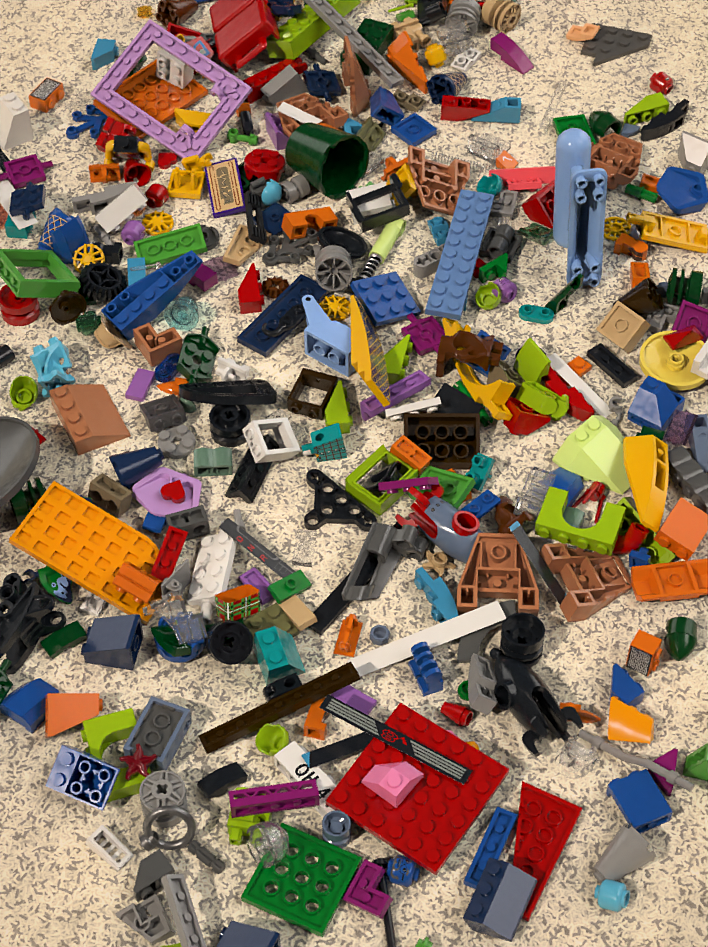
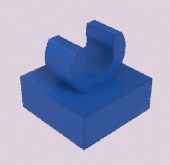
(639, 558)

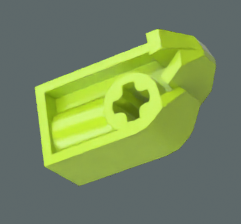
(543, 400)

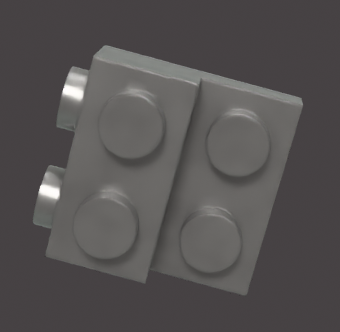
(163, 413)

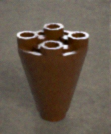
(175, 11)

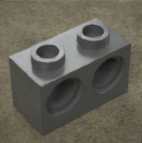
(191, 520)

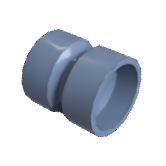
(336, 828)

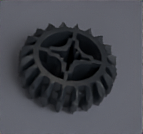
(102, 281)

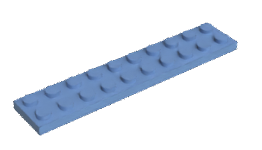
(459, 255)

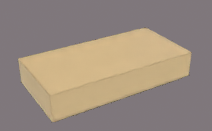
(298, 613)

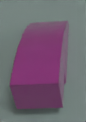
(510, 53)
(204, 278)

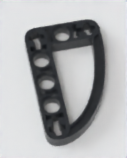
(230, 392)

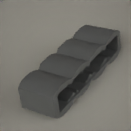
(689, 477)

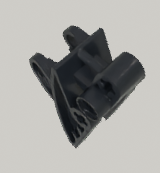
(26, 619)

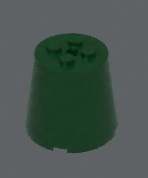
(327, 158)

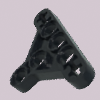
(340, 511)

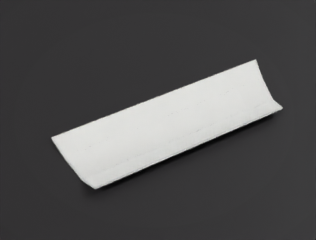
(297, 114)

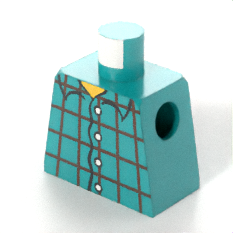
(326, 444)

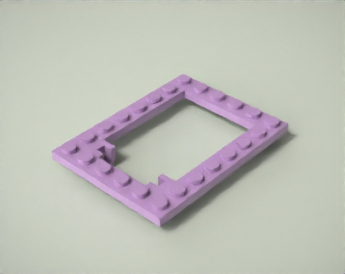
(226, 86)

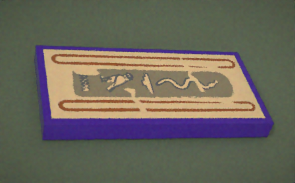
(225, 188)

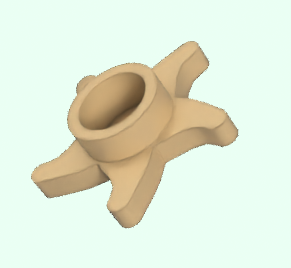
(438, 562)

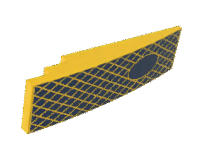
(367, 353)

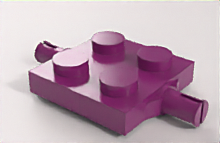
(25, 170)
(424, 333)

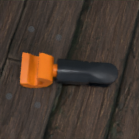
(244, 113)

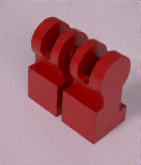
(112, 129)

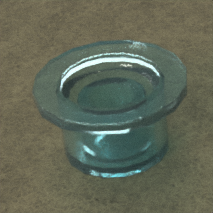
(182, 313)

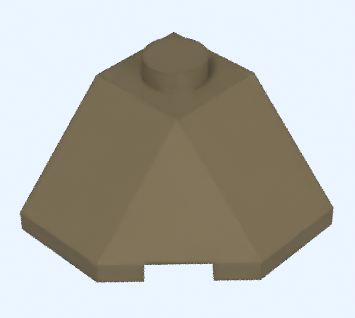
(505, 374)

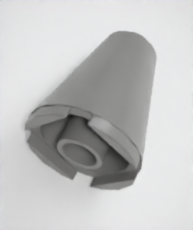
(623, 855)

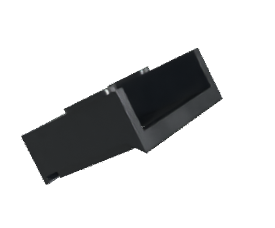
(383, 217)

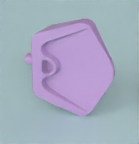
(148, 492)

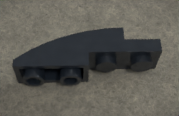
(665, 124)

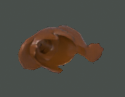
(505, 517)

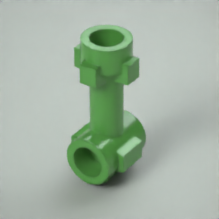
(234, 137)

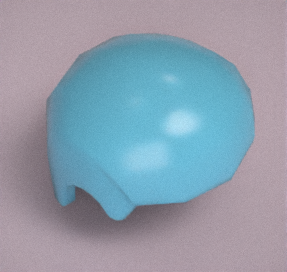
(271, 193)

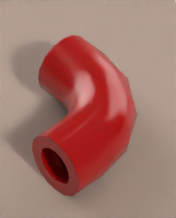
(631, 539)

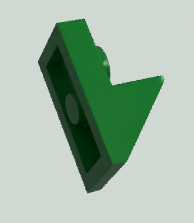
(496, 267)

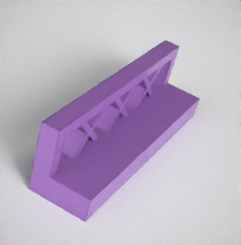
(398, 392)

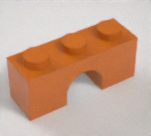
(296, 223)

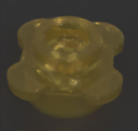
(144, 12)

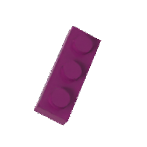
(423, 483)

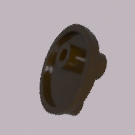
(67, 307)

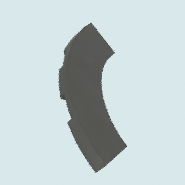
(471, 642)

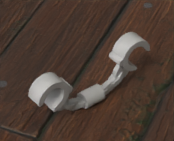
(617, 409)

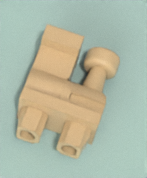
(414, 30)

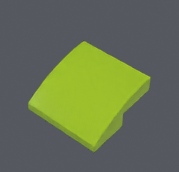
(531, 362)

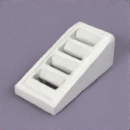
(92, 843)

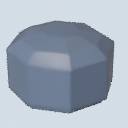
(379, 635)

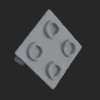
(178, 580)

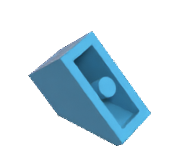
(104, 53)

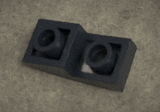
(218, 781)

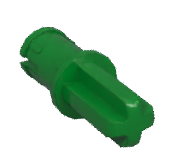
(641, 193)

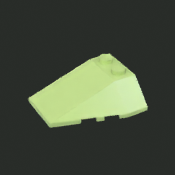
(595, 454)

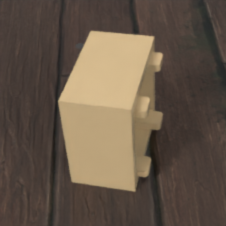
(623, 327)

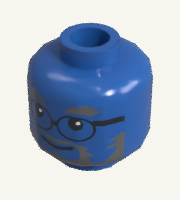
(402, 871)

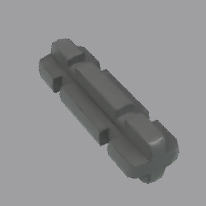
(206, 856)

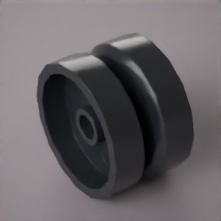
(227, 424)

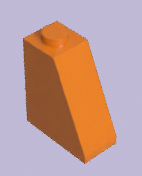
(69, 710)

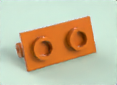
(348, 636)

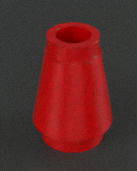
(457, 713)

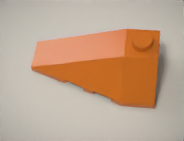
(406, 62)

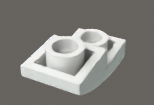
(466, 60)

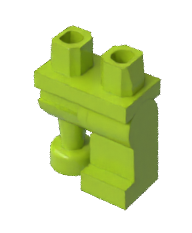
(238, 826)

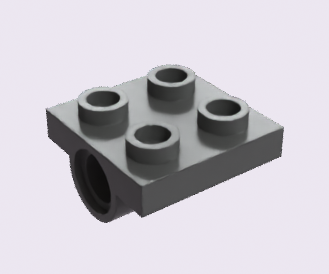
(500, 241)

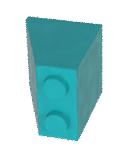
(276, 654)

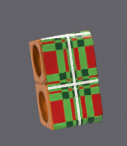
(237, 602)

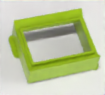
(363, 496)

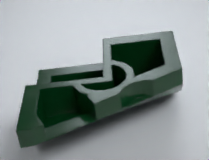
(560, 300)

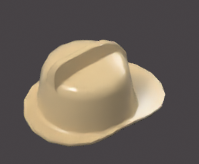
(109, 336)

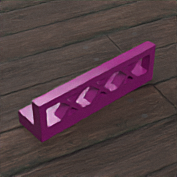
(274, 801)

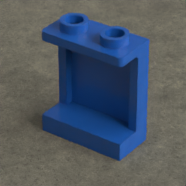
(640, 800)

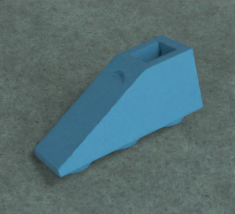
(502, 110)

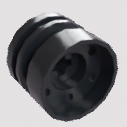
(522, 638)
(240, 642)

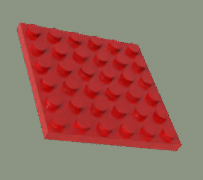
(437, 809)

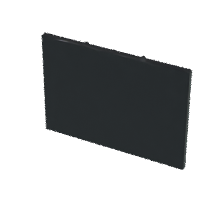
(456, 402)

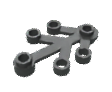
(272, 257)

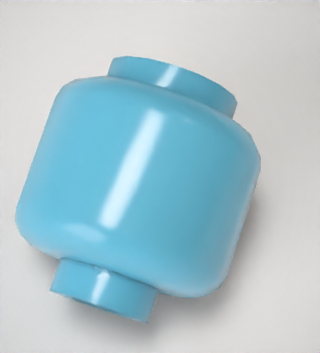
(612, 895)

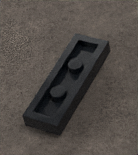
(612, 365)

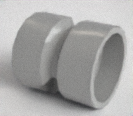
(295, 188)

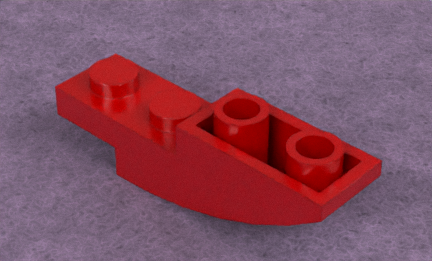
(577, 404)

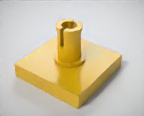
(408, 184)

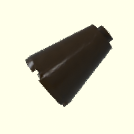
(643, 298)

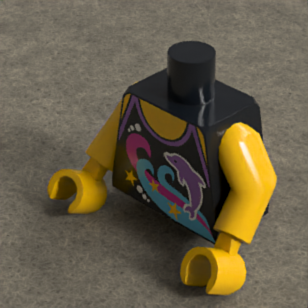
(128, 148)

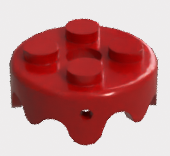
(264, 164)

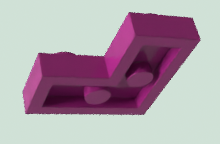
(363, 891)

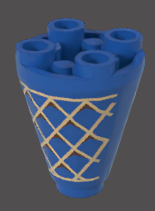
(55, 220)

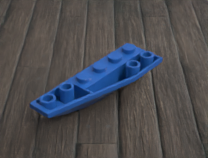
(150, 295)

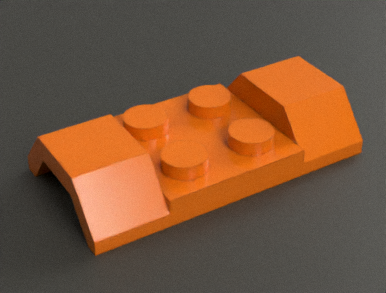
(670, 580)

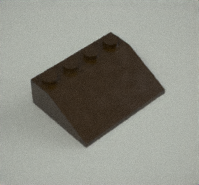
(446, 437)

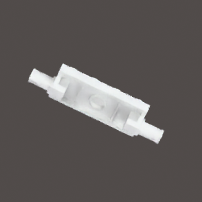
(211, 572)

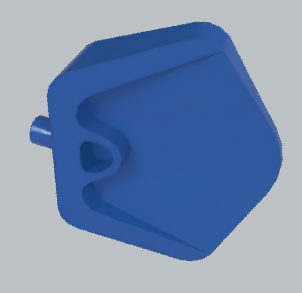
(683, 190)

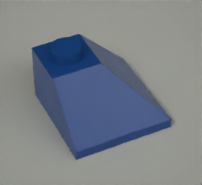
(653, 403)

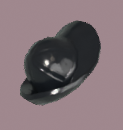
(387, 474)

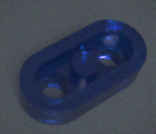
(166, 370)

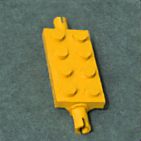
(671, 231)

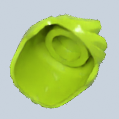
(23, 392)

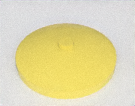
(670, 366)

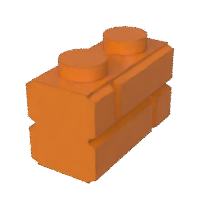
(136, 582)

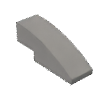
(481, 684)

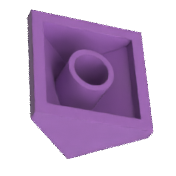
(275, 131)

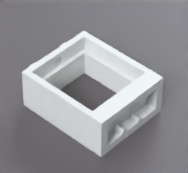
(284, 436)

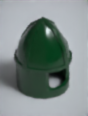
(602, 120)
(680, 637)

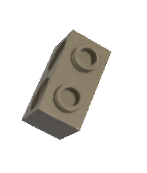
(110, 495)

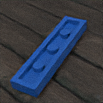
(491, 844)

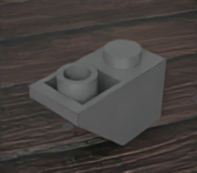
(150, 874)

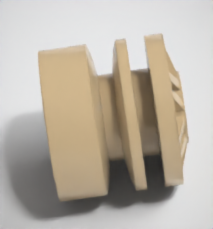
(501, 14)

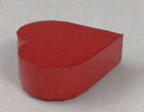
(165, 160)
(173, 491)

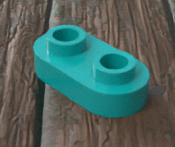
(536, 314)

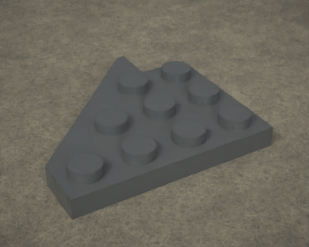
(614, 43)

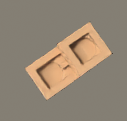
(584, 33)

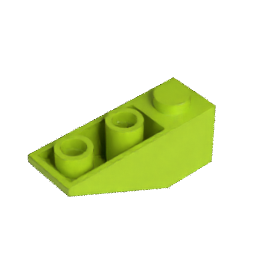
(646, 109)
(397, 359)
(338, 409)

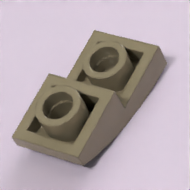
(412, 102)

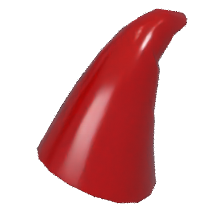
(133, 169)

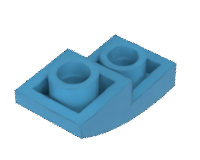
(439, 229)

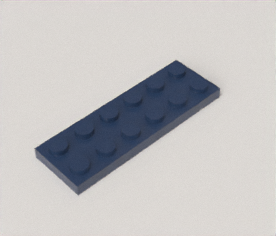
(253, 335)

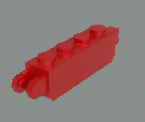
(260, 79)

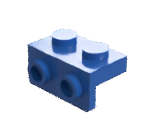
(482, 504)

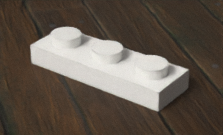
(396, 412)

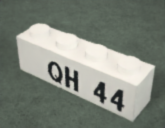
(295, 769)

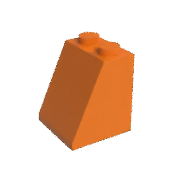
(683, 529)

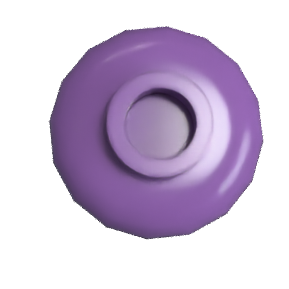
(132, 232)
(507, 288)

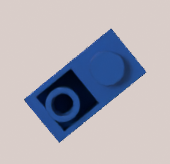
(625, 687)

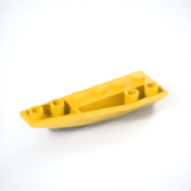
(648, 476)

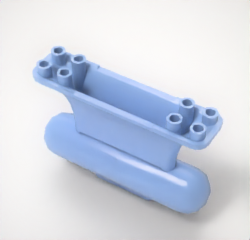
(579, 206)

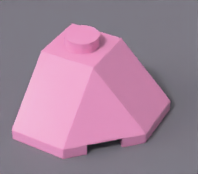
(392, 781)

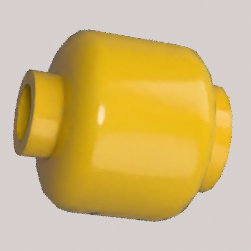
(435, 55)

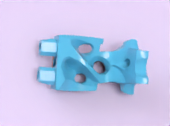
(49, 361)

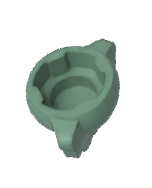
(189, 406)

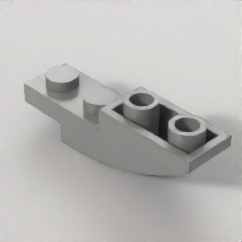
(97, 201)

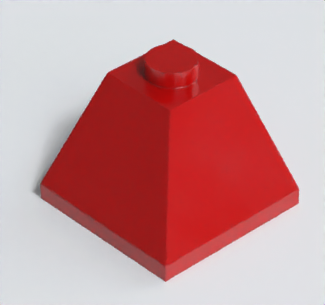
(524, 419)

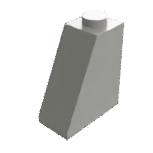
(283, 86)

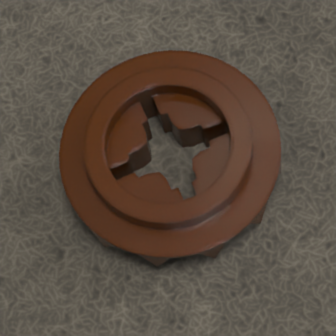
(273, 292)

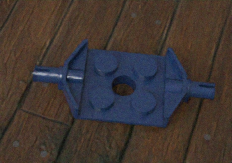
(284, 8)

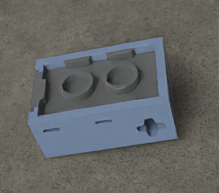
(159, 732)

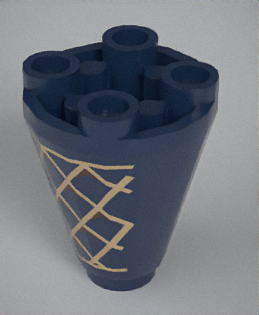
(445, 84)

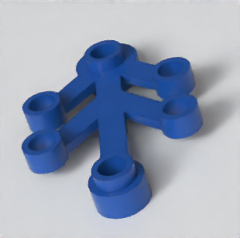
(73, 132)

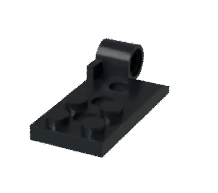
(431, 11)

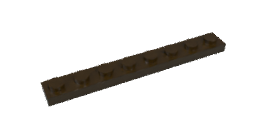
(279, 707)

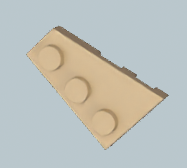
(241, 247)

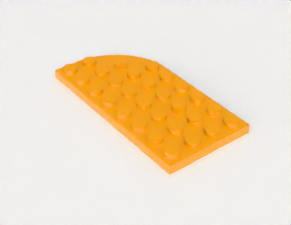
(85, 545)

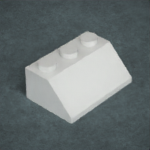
(121, 208)

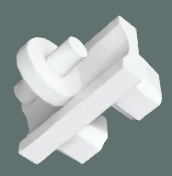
(230, 370)

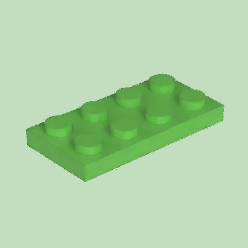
(171, 245)

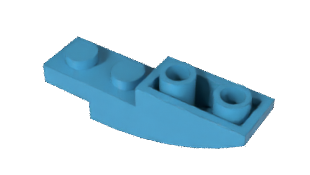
(437, 594)

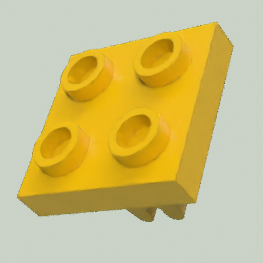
(186, 183)

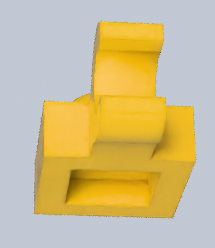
(196, 162)

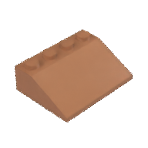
(88, 416)

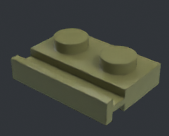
(371, 134)

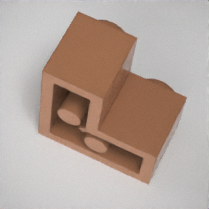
(156, 346)

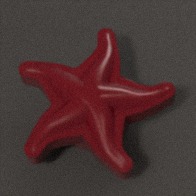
(138, 763)

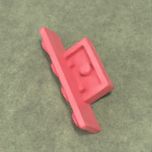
(525, 178)

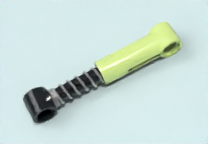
(380, 250)

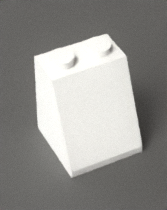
(14, 122)

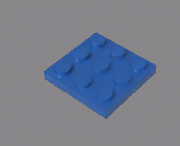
(385, 298)

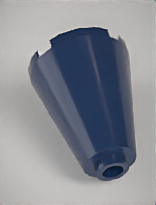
(136, 464)

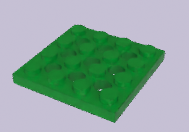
(327, 901)

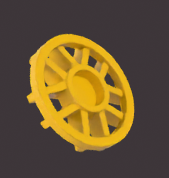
(157, 223)
(615, 228)
(87, 257)
(336, 307)

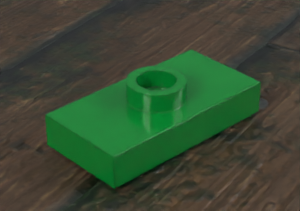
(289, 586)

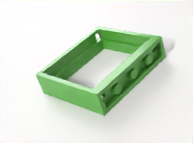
(35, 287)

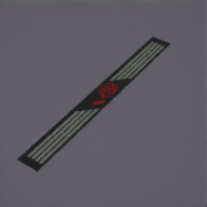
(396, 739)

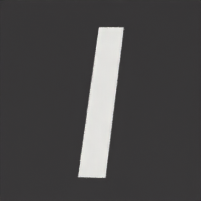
(433, 636)

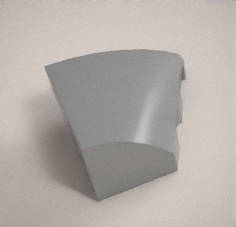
(152, 928)

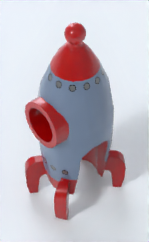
(443, 523)

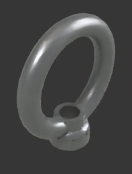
(151, 839)

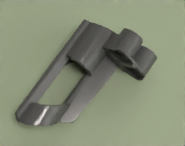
(387, 546)

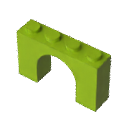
(597, 538)
(104, 731)

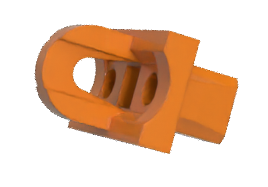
(392, 166)
(98, 172)

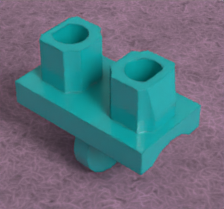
(480, 470)

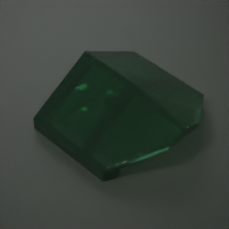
(536, 233)

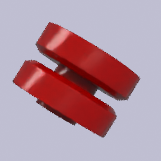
(18, 310)

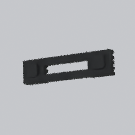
(258, 233)

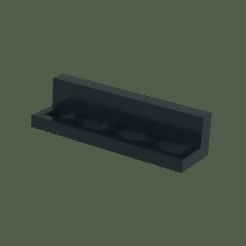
(250, 474)

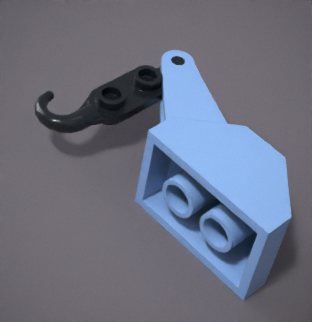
(323, 338)

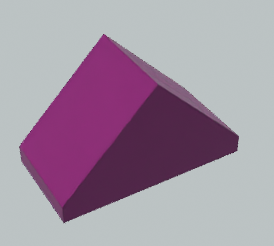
(667, 761)

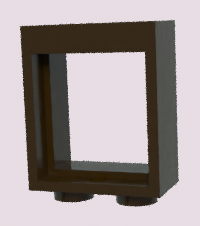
(310, 378)

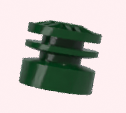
(684, 287)
(26, 499)

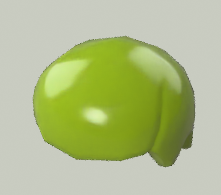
(485, 298)
(271, 739)

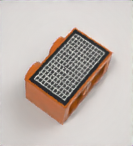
(46, 95)
(644, 653)

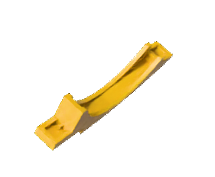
(491, 395)

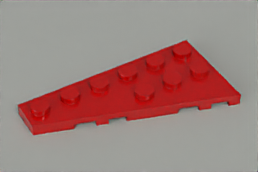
(541, 836)

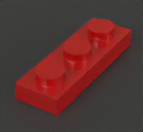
(169, 553)

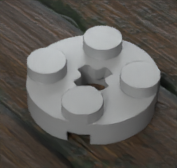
(179, 433)

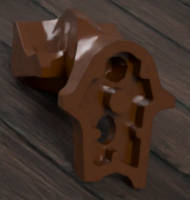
(477, 350)

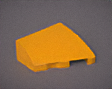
(628, 723)

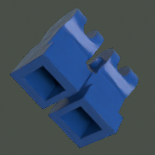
(425, 669)

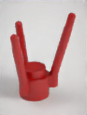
(594, 493)

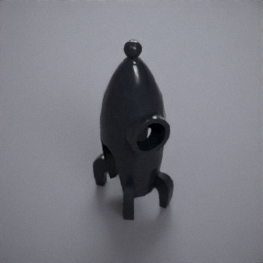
(530, 701)

